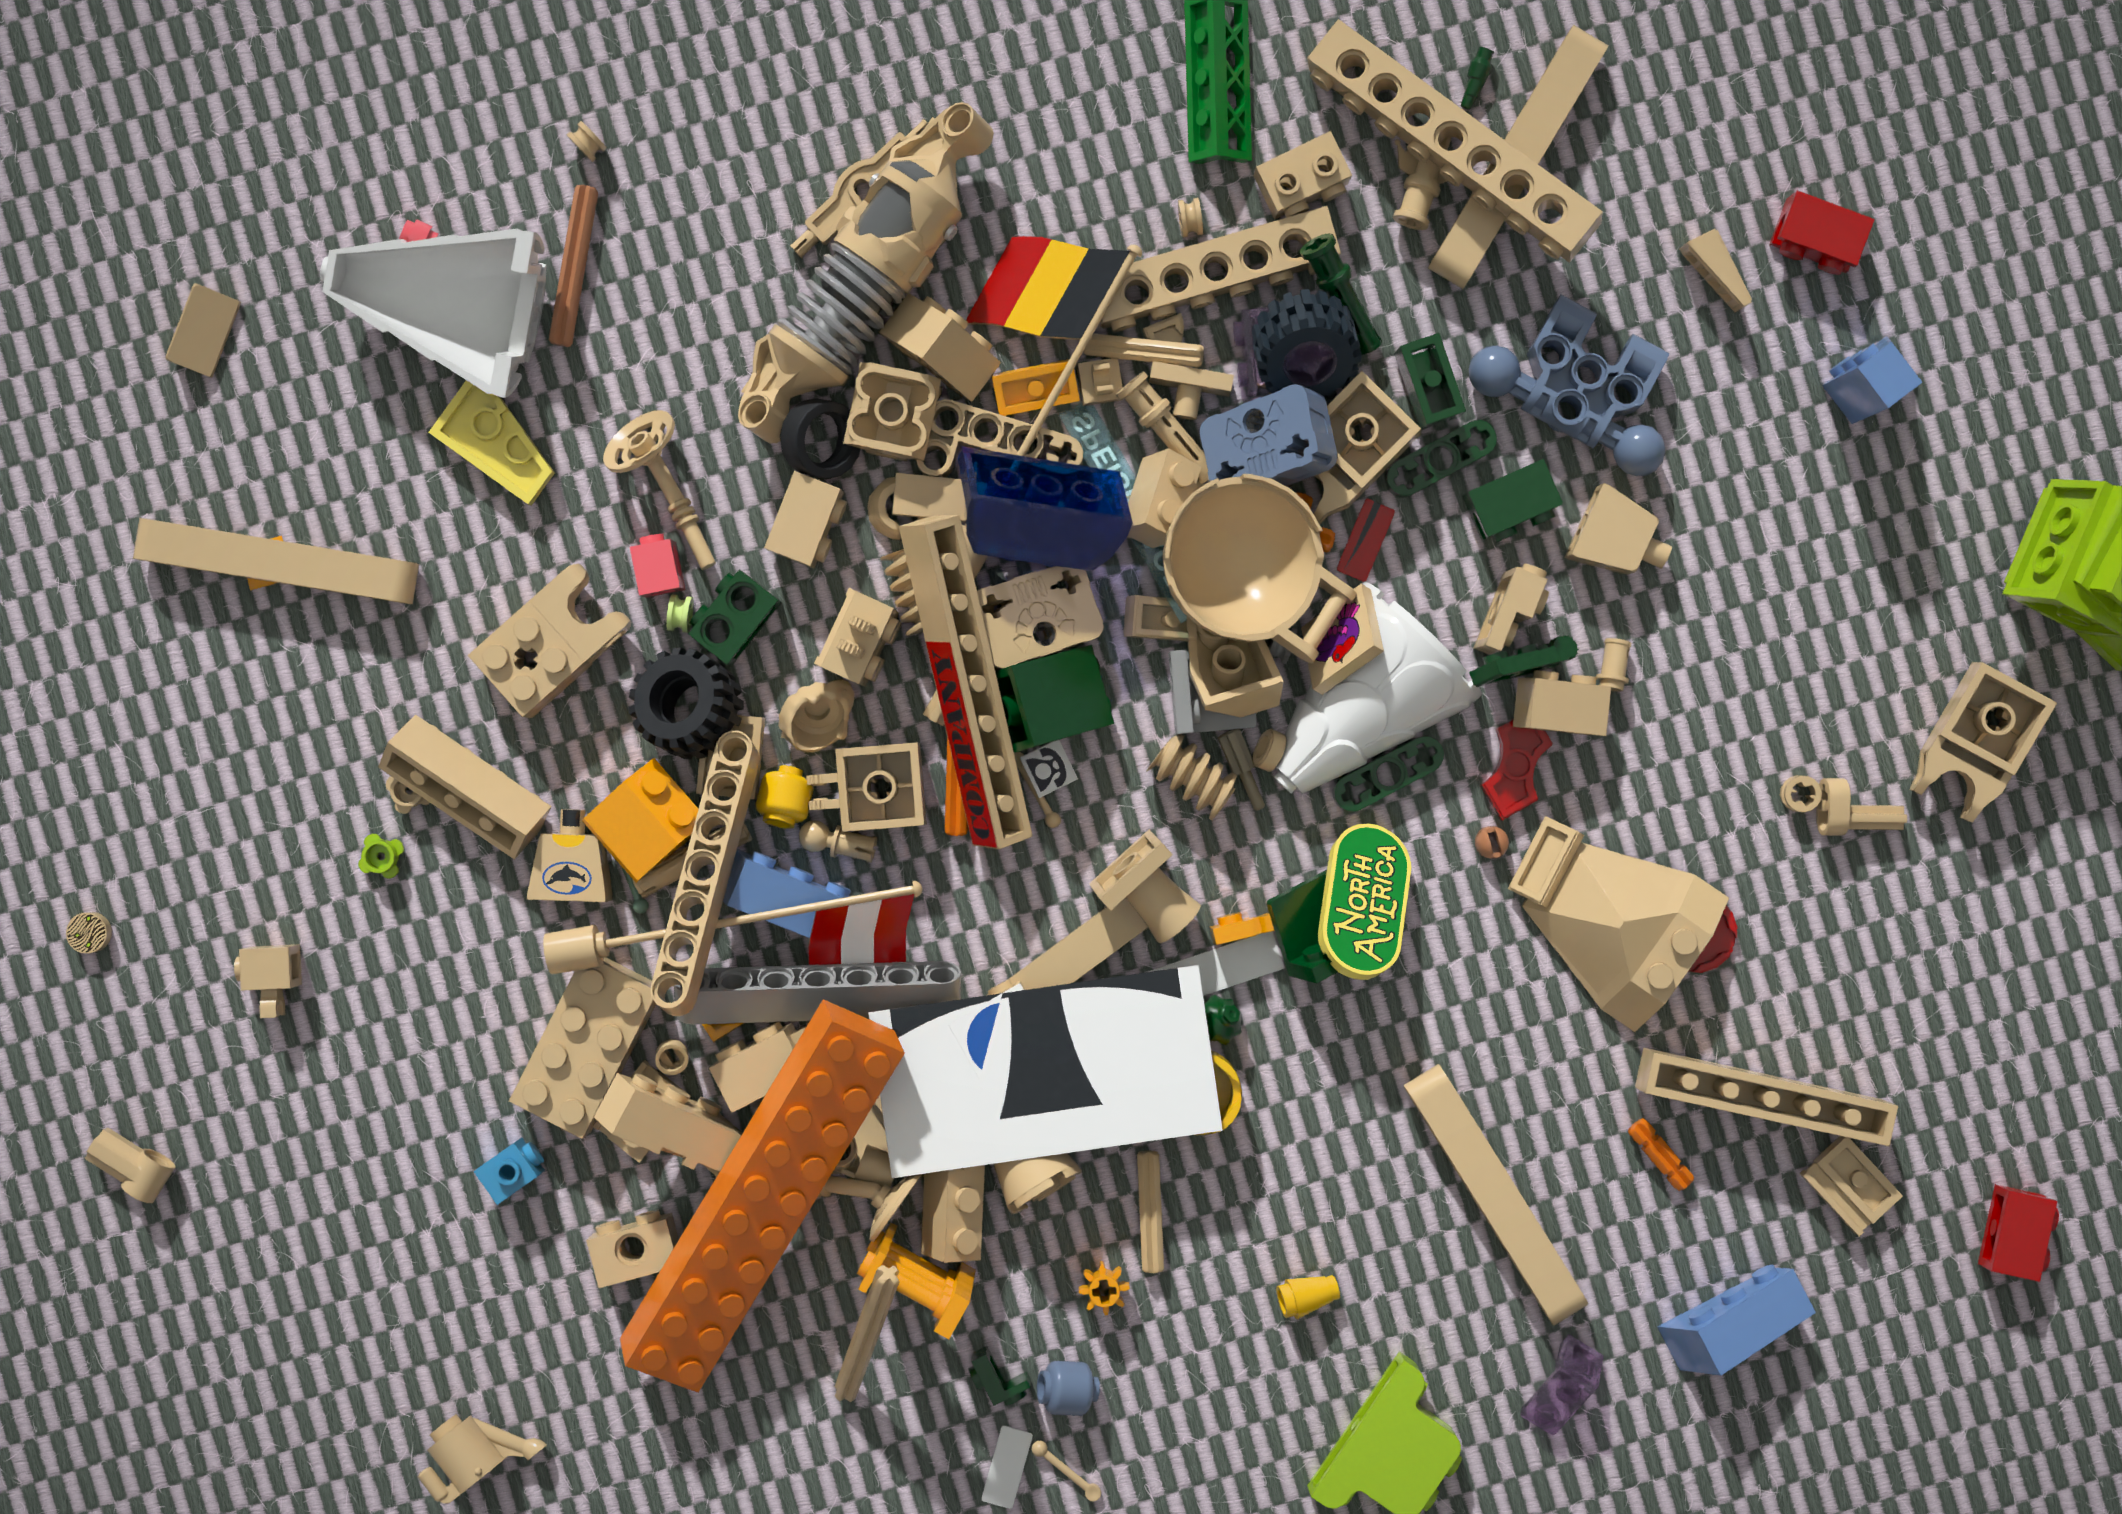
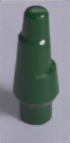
(1477, 73)

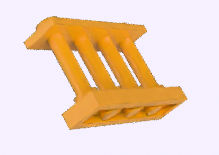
(921, 1280)

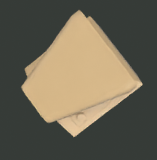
(892, 411)

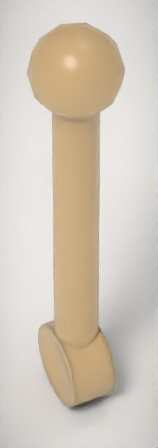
(1052, 818)
(1092, 1490)

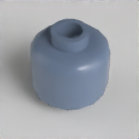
(1067, 1388)

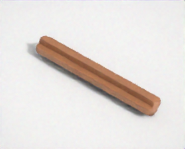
(573, 265)

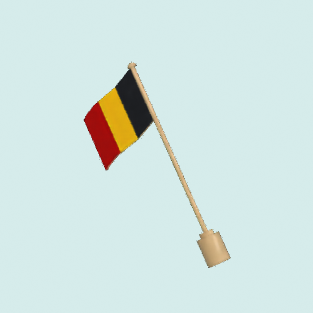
(1049, 293)

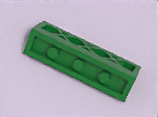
(1211, 76)

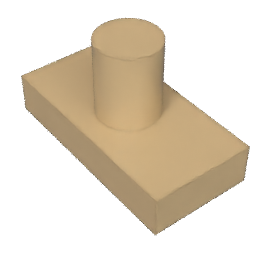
(1189, 385)

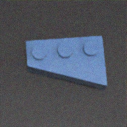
(1871, 381)
(762, 886)
(1737, 1322)

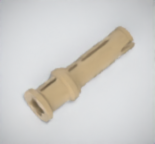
(1420, 192)
(1155, 414)

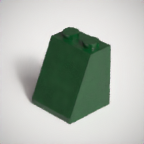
(1053, 698)

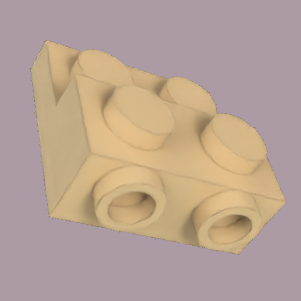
(1516, 599)

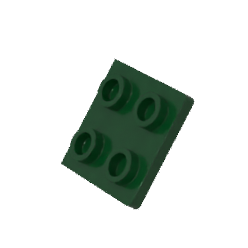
(1296, 925)

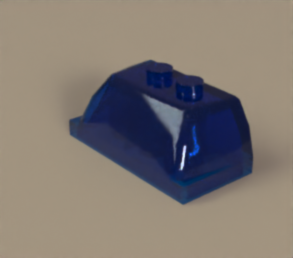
(1042, 509)

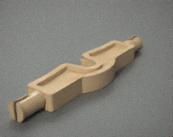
(824, 220)

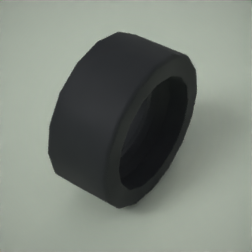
(794, 432)

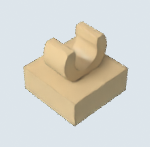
(1099, 381)

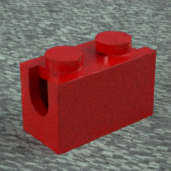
(1821, 233)
(2018, 1233)

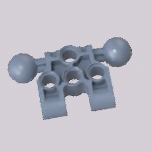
(1497, 372)

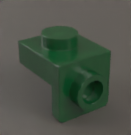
(988, 1376)

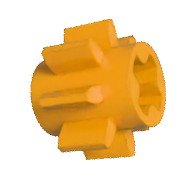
(1114, 1292)

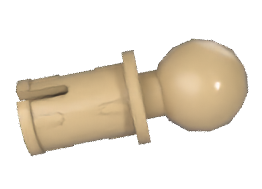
(816, 837)

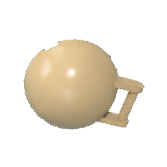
(1250, 562)

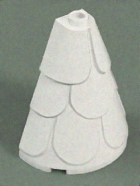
(450, 298)
(1377, 706)

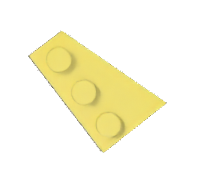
(493, 440)

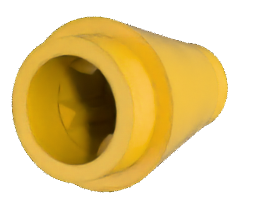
(1305, 1295)

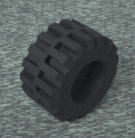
(664, 684)

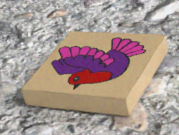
(1348, 644)

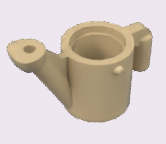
(468, 1453)

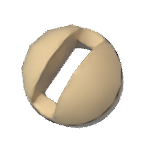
(664, 1060)

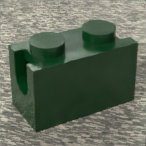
(1429, 381)
(1513, 500)

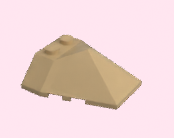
(1628, 928)

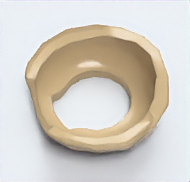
(877, 510)

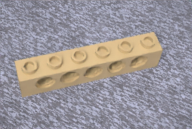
(1228, 252)

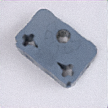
(1271, 437)

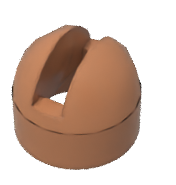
(1484, 846)

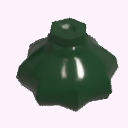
(1222, 1019)

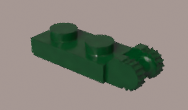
(1525, 660)

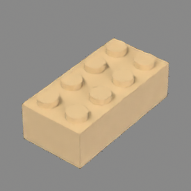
(585, 1046)

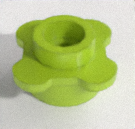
(369, 858)

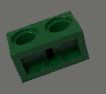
(742, 624)

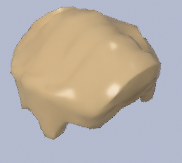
(817, 715)

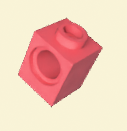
(657, 566)

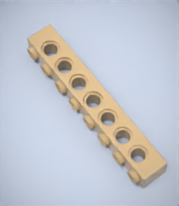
(1346, 48)

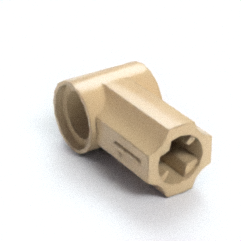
(139, 1169)

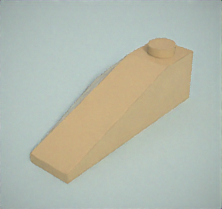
(1232, 674)

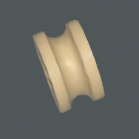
(586, 141)
(1190, 217)
(1803, 781)

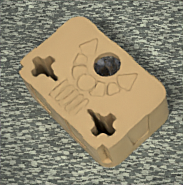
(1030, 605)

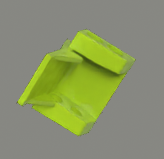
(2074, 562)

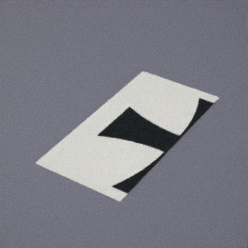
(1059, 1073)

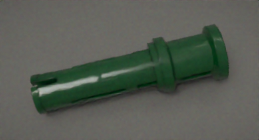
(1334, 278)

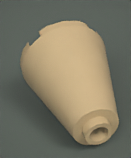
(1034, 1178)

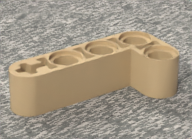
(1008, 431)

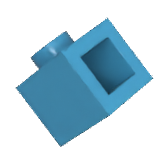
(510, 1170)

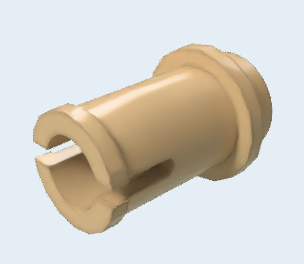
(1614, 664)

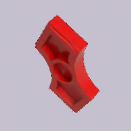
(1511, 783)

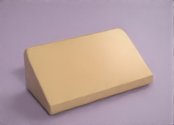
(202, 330)

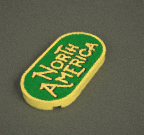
(1364, 901)

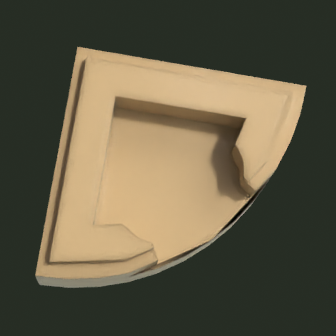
(1166, 330)

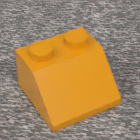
(643, 820)

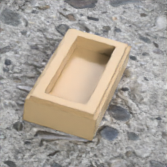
(1546, 862)

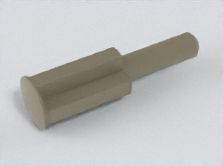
(1241, 763)

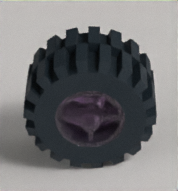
(1306, 343)

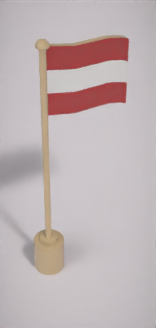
(842, 932)

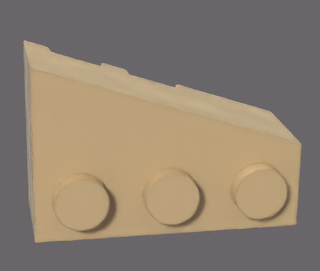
(668, 1121)

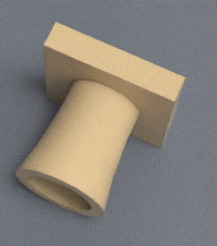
(1147, 888)

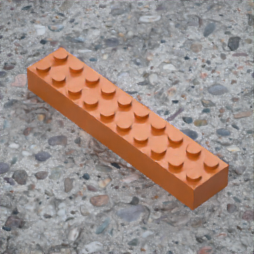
(761, 1196)

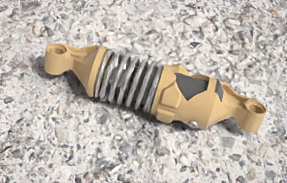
(876, 260)

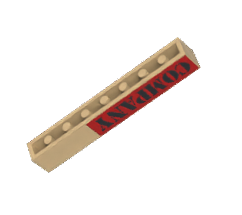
(966, 681)

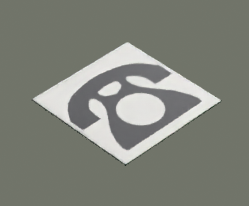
(1048, 768)

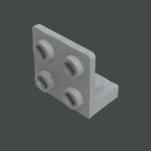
(1187, 706)

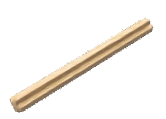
(867, 1332)

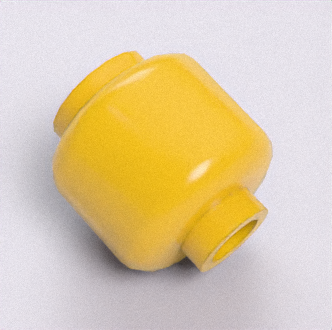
(784, 797)

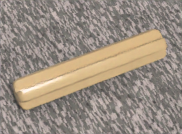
(1145, 350)
(1150, 1211)

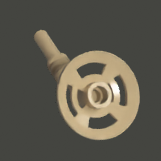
(647, 453)
(884, 1198)

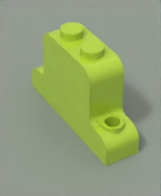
(1390, 1448)

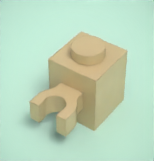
(270, 971)

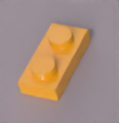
(1030, 387)

